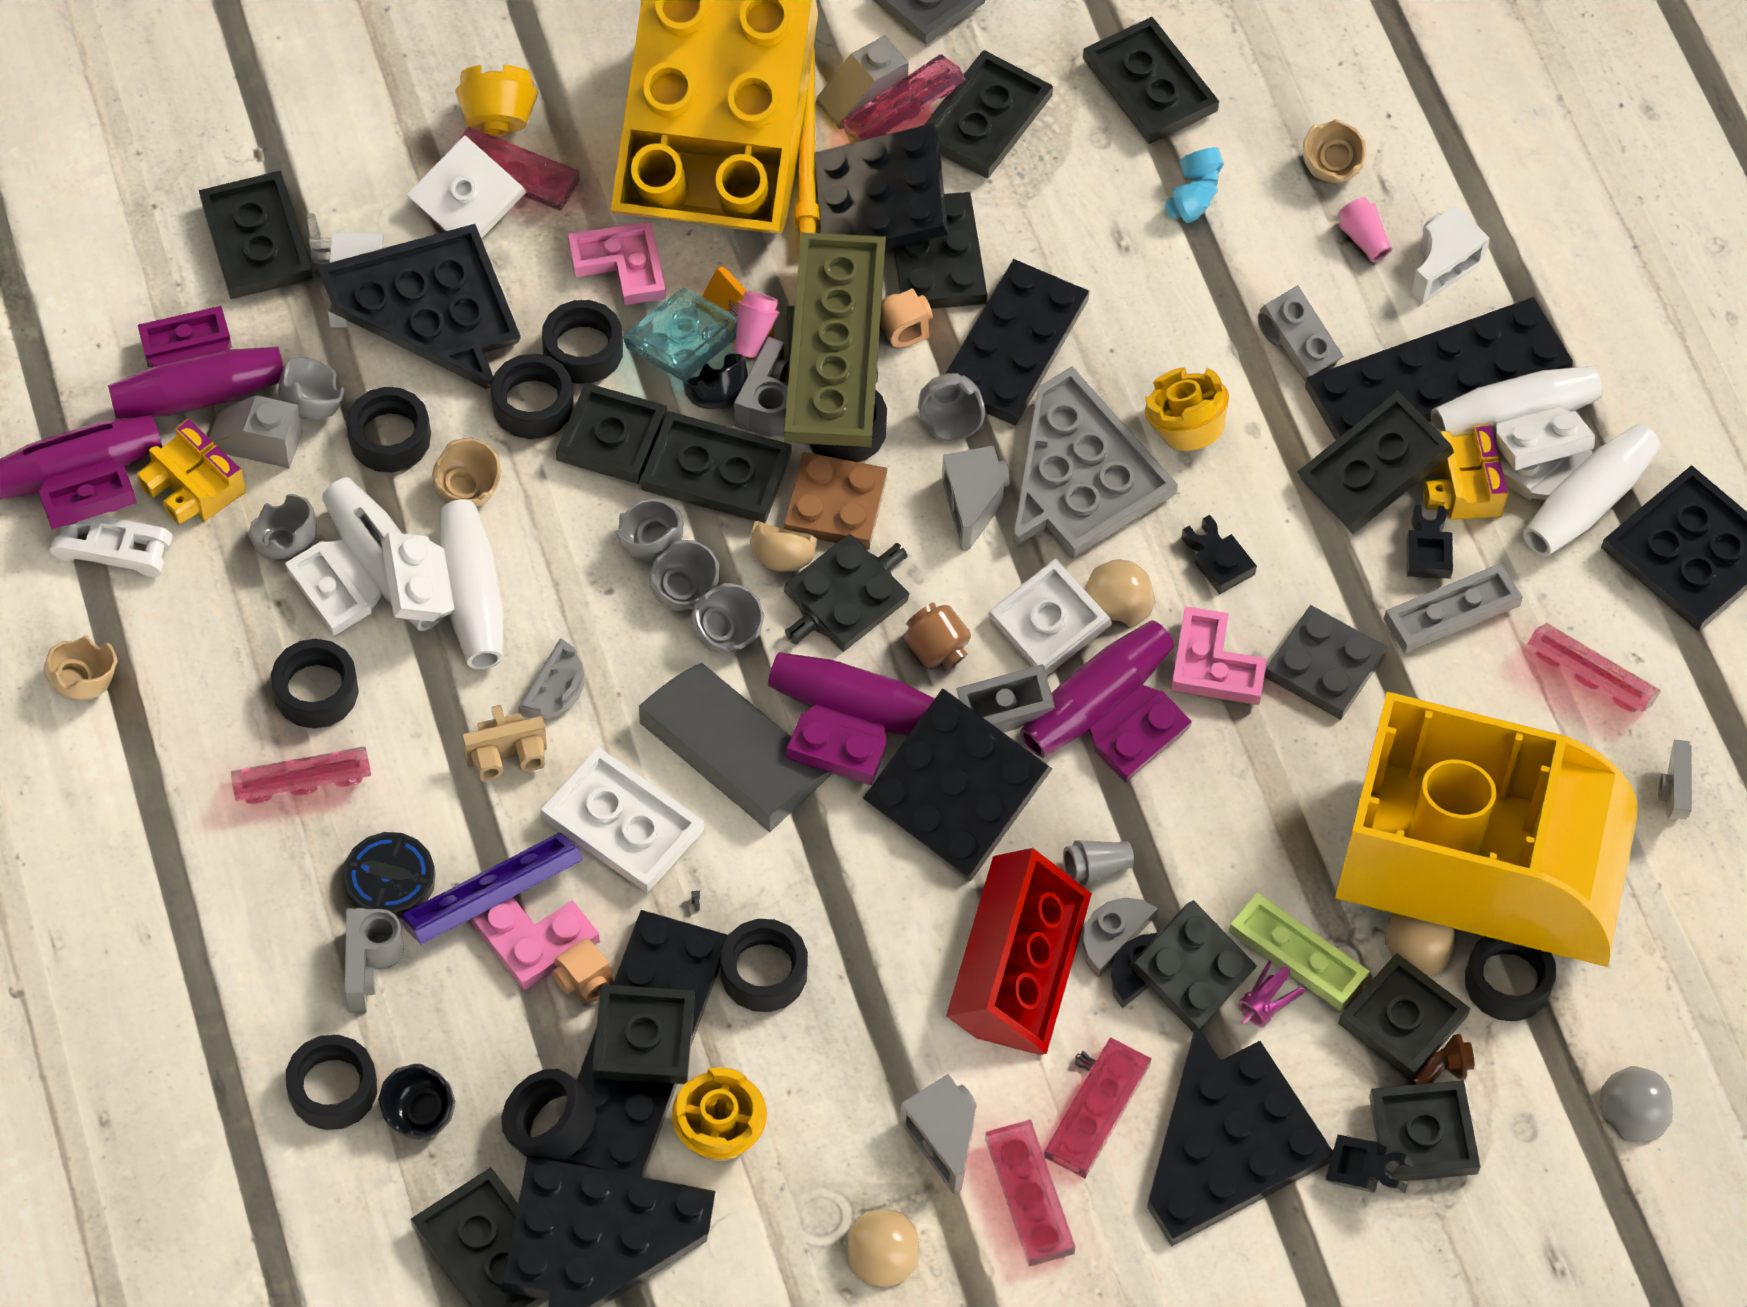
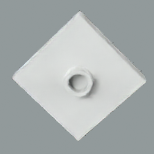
(466, 189)
(1049, 617)

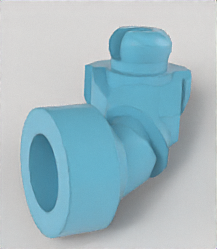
(1194, 198)

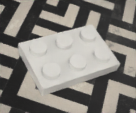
(622, 820)

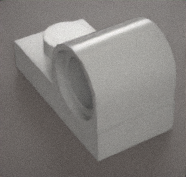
(764, 389)
(364, 956)

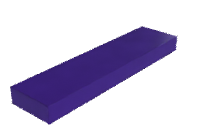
(490, 888)

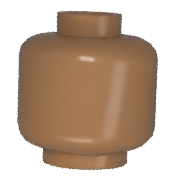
(937, 636)

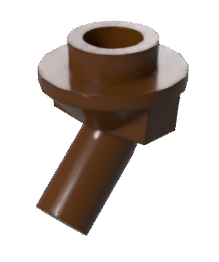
(1454, 1057)

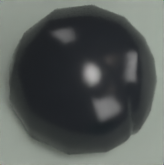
(717, 386)
(417, 1101)

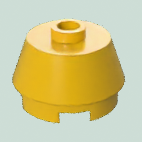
(496, 99)
(1188, 408)
(719, 1114)

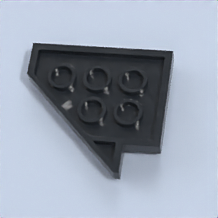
(427, 298)
(1230, 1140)
(598, 1232)

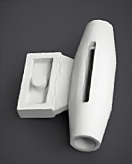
(1528, 414)
(1580, 487)
(348, 574)
(450, 579)

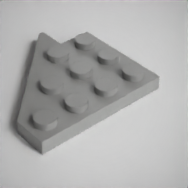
(1084, 469)

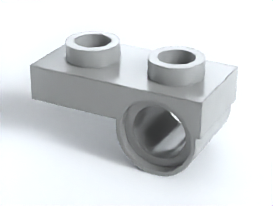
(1299, 330)

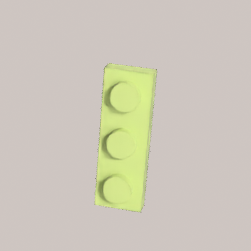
(1304, 952)

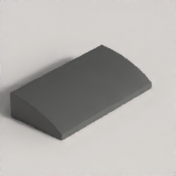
(730, 744)

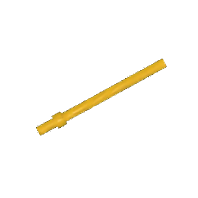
(807, 209)

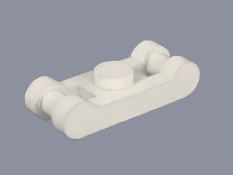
(113, 543)

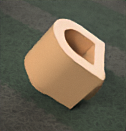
(905, 318)
(582, 971)

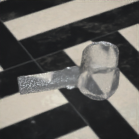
(319, 245)

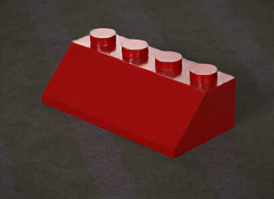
(1019, 952)

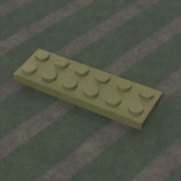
(835, 340)

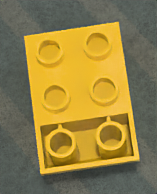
(715, 112)
(1491, 830)

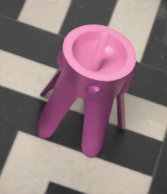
(1257, 1003)

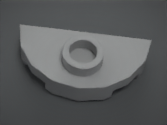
(556, 685)
(1676, 786)
(1112, 927)

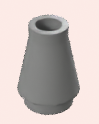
(1096, 859)

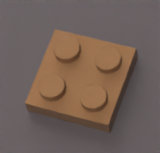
(836, 499)

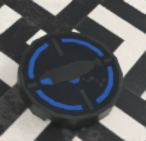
(389, 873)

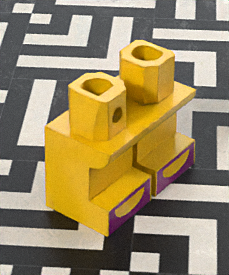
(195, 471)
(1470, 478)

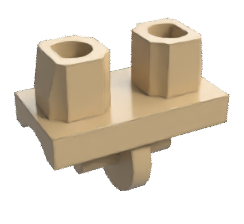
(505, 739)

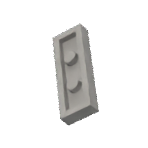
(1452, 608)

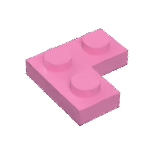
(623, 249)
(1207, 669)
(527, 947)

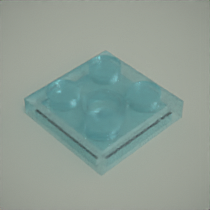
(682, 334)

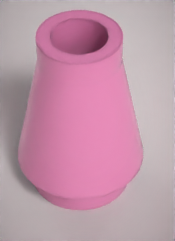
(1363, 225)
(754, 321)

